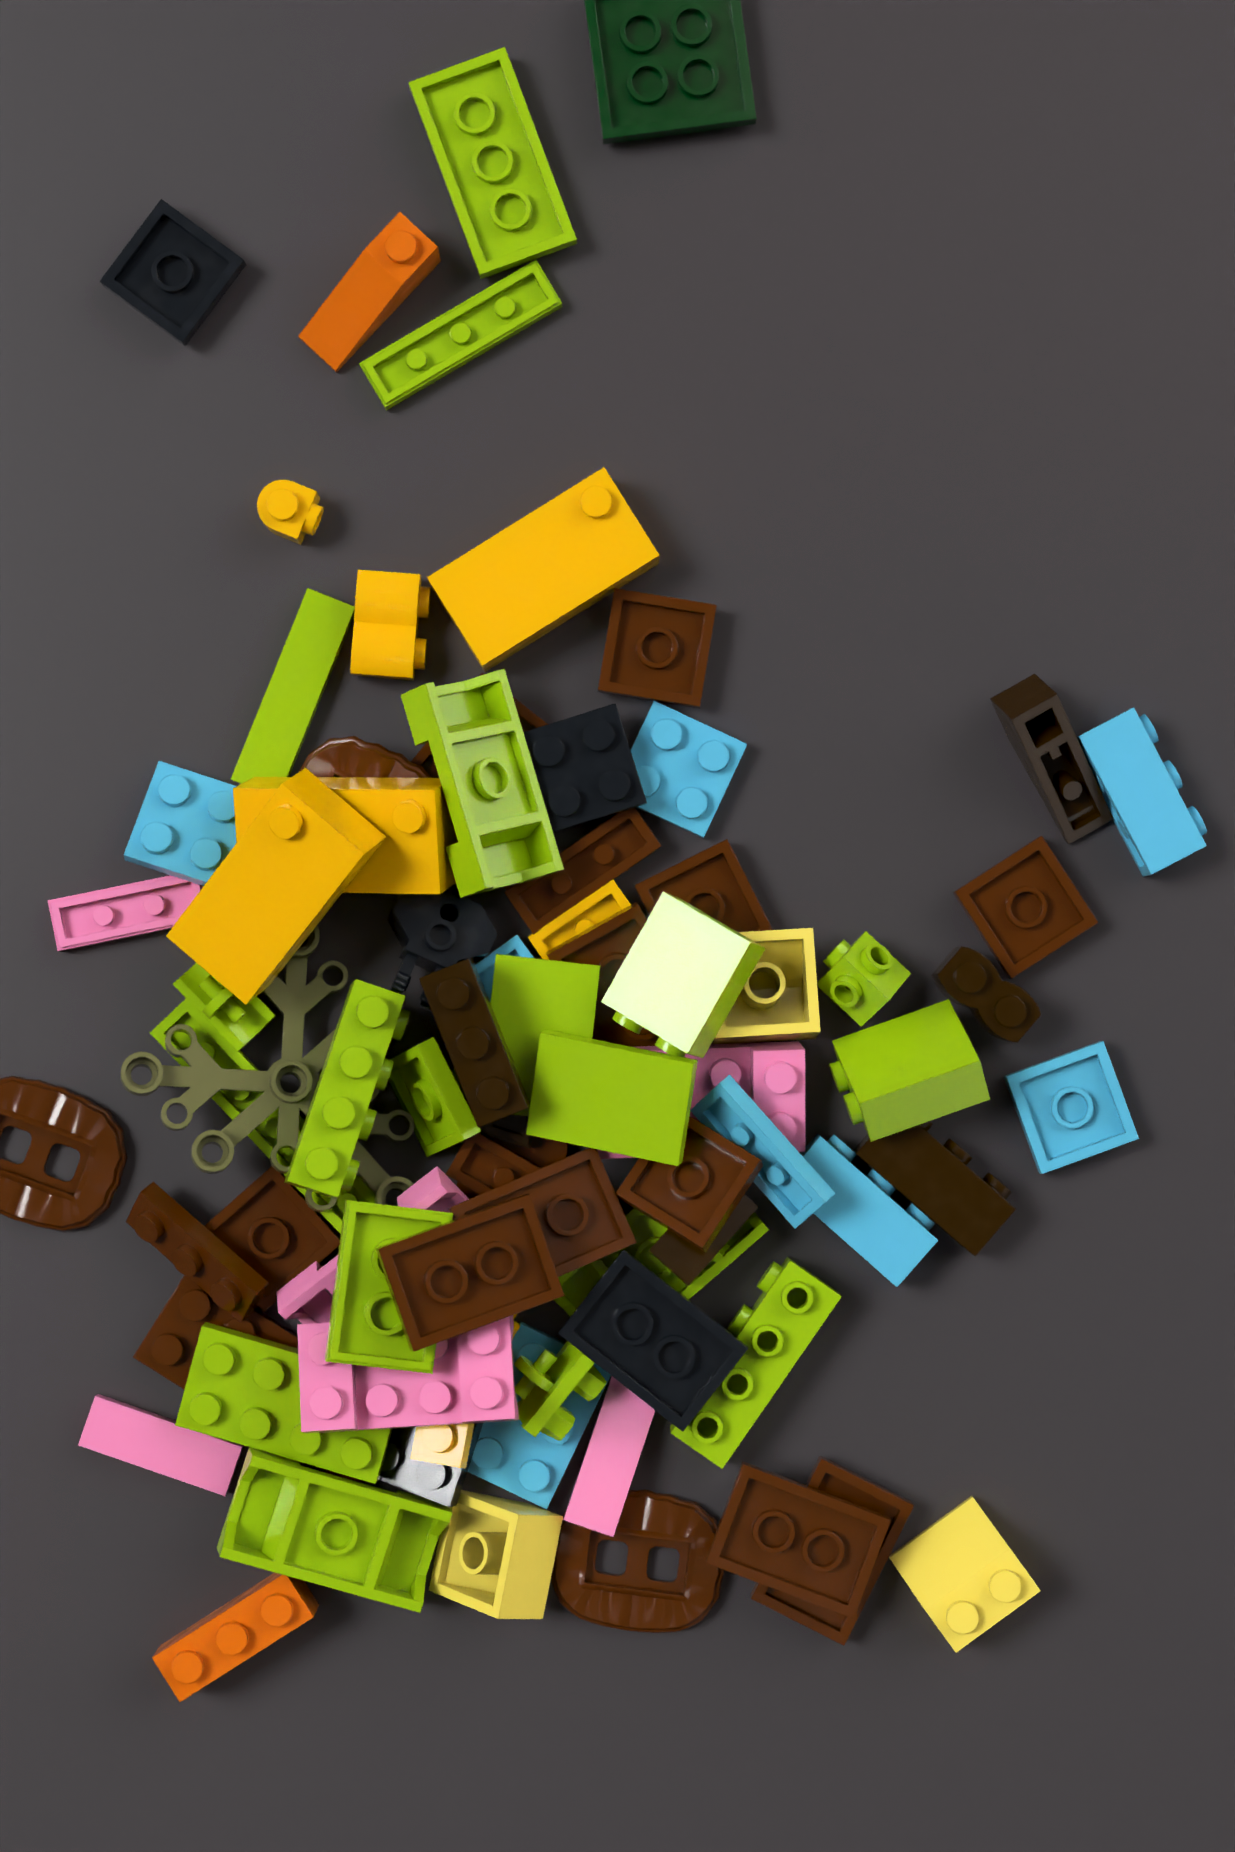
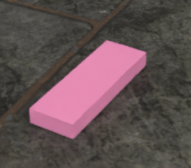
(120, 911)
(160, 1445)
(610, 1460)

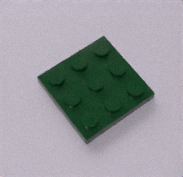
(669, 67)

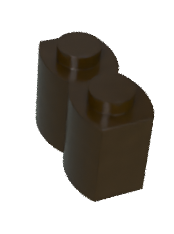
(996, 1004)

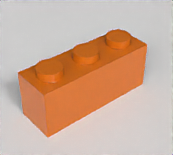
(234, 1633)

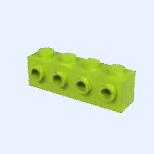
(345, 1089)
(776, 1336)

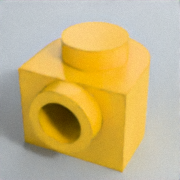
(290, 509)

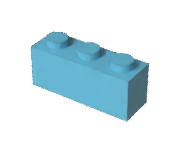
(1142, 792)
(866, 1215)

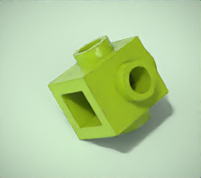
(861, 977)

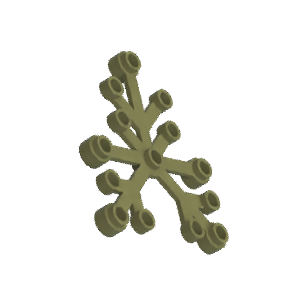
(206, 1078)

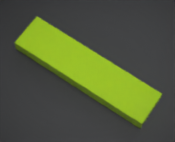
(461, 334)
(295, 688)

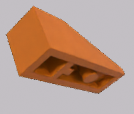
(370, 291)

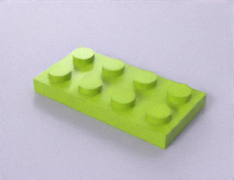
(492, 163)
(251, 1396)

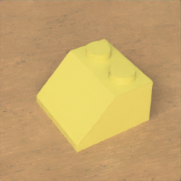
(779, 994)
(497, 1556)
(964, 1574)

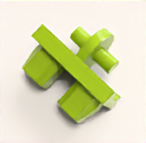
(222, 1009)
(547, 1386)

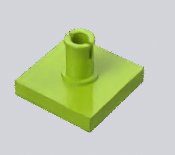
(432, 1097)

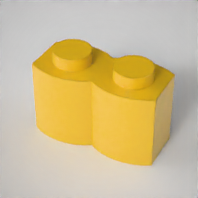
(387, 625)

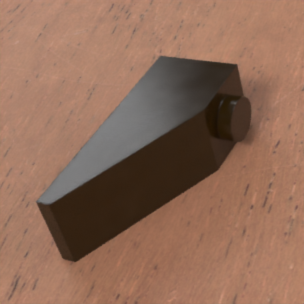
(1052, 756)

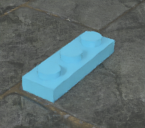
(785, 1173)

